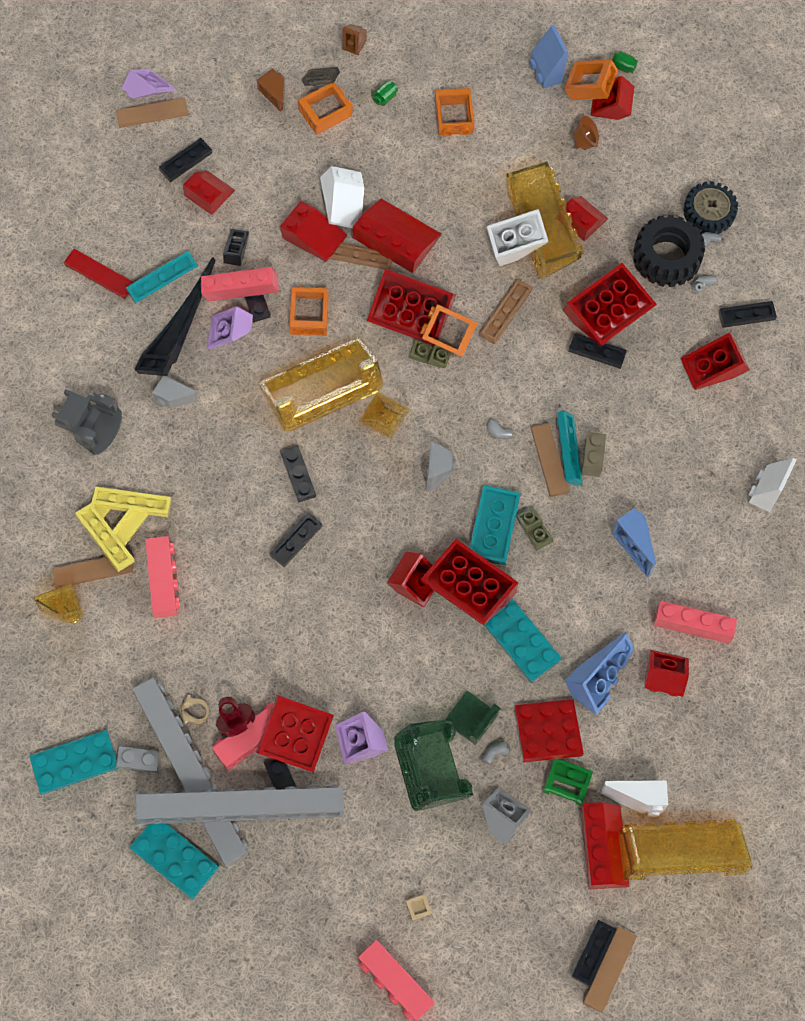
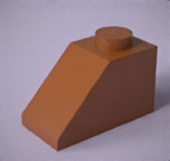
(354, 38)
(272, 87)

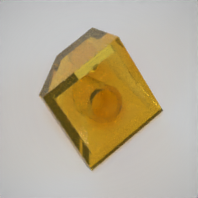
(384, 415)
(60, 604)

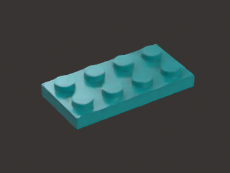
(495, 524)
(522, 641)
(73, 762)
(174, 858)

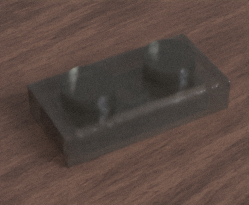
(321, 76)

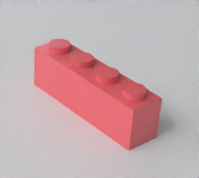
(239, 284)
(161, 577)
(695, 622)
(237, 748)
(396, 981)

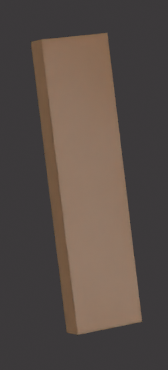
(152, 112)
(361, 256)
(506, 311)
(549, 460)
(86, 572)
(610, 970)

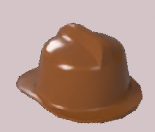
(586, 134)

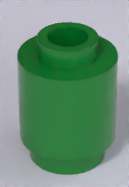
(624, 62)
(385, 93)

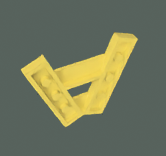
(137, 509)

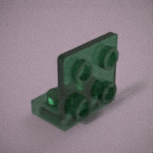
(473, 717)

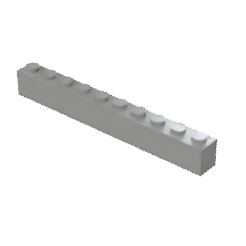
(187, 765)
(239, 805)

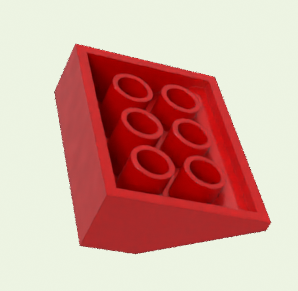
(395, 235)
(405, 303)
(609, 305)
(470, 582)

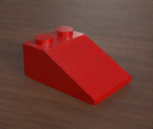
(312, 232)
(715, 362)

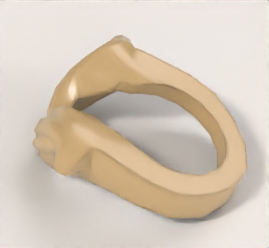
(188, 718)

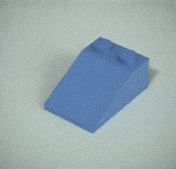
(549, 59)
(635, 538)

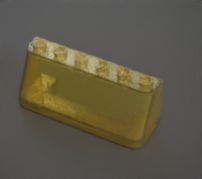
(536, 189)
(322, 385)
(684, 849)

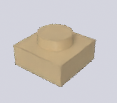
(418, 907)

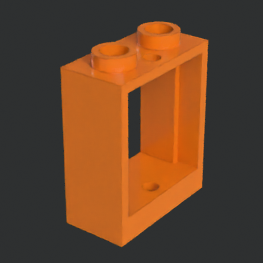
(604, 84)
(460, 96)
(320, 125)
(300, 327)
(466, 337)

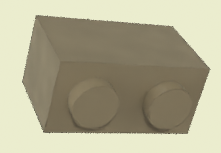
(593, 454)

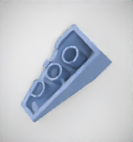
(595, 676)

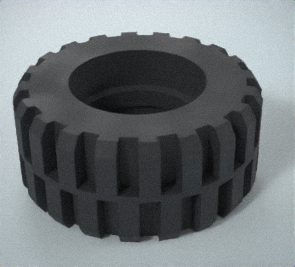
(676, 232)

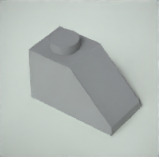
(172, 393)

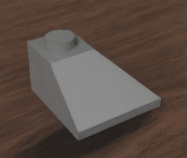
(440, 466)
(504, 815)

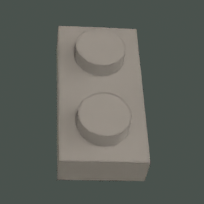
(137, 759)

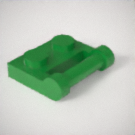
(570, 775)

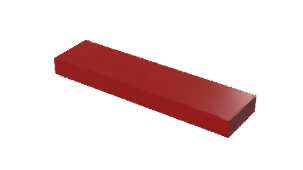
(98, 273)

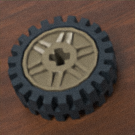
(710, 207)

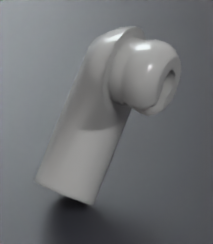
(711, 237)
(700, 283)
(496, 430)
(494, 749)

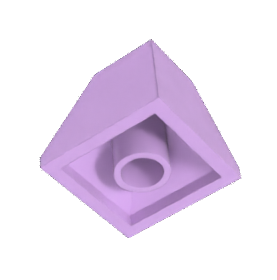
(145, 83)
(229, 326)
(360, 738)

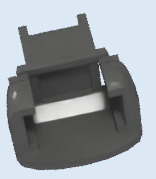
(91, 424)

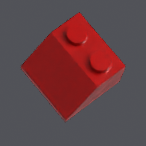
(618, 103)
(207, 191)
(584, 217)
(407, 578)
(666, 673)

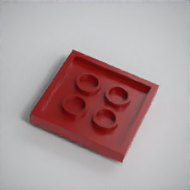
(548, 730)
(295, 733)

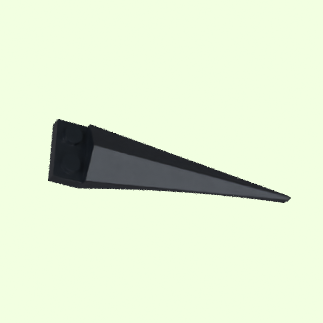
(168, 344)

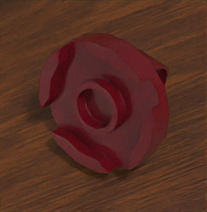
(235, 718)

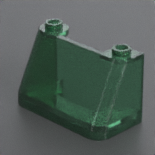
(429, 765)

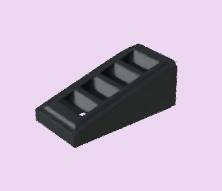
(235, 257)

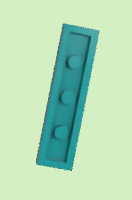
(161, 277)
(569, 448)

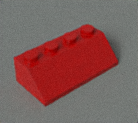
(602, 845)

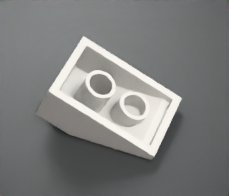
(343, 195)
(517, 237)
(771, 484)
(641, 796)

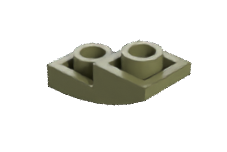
(428, 354)
(534, 528)

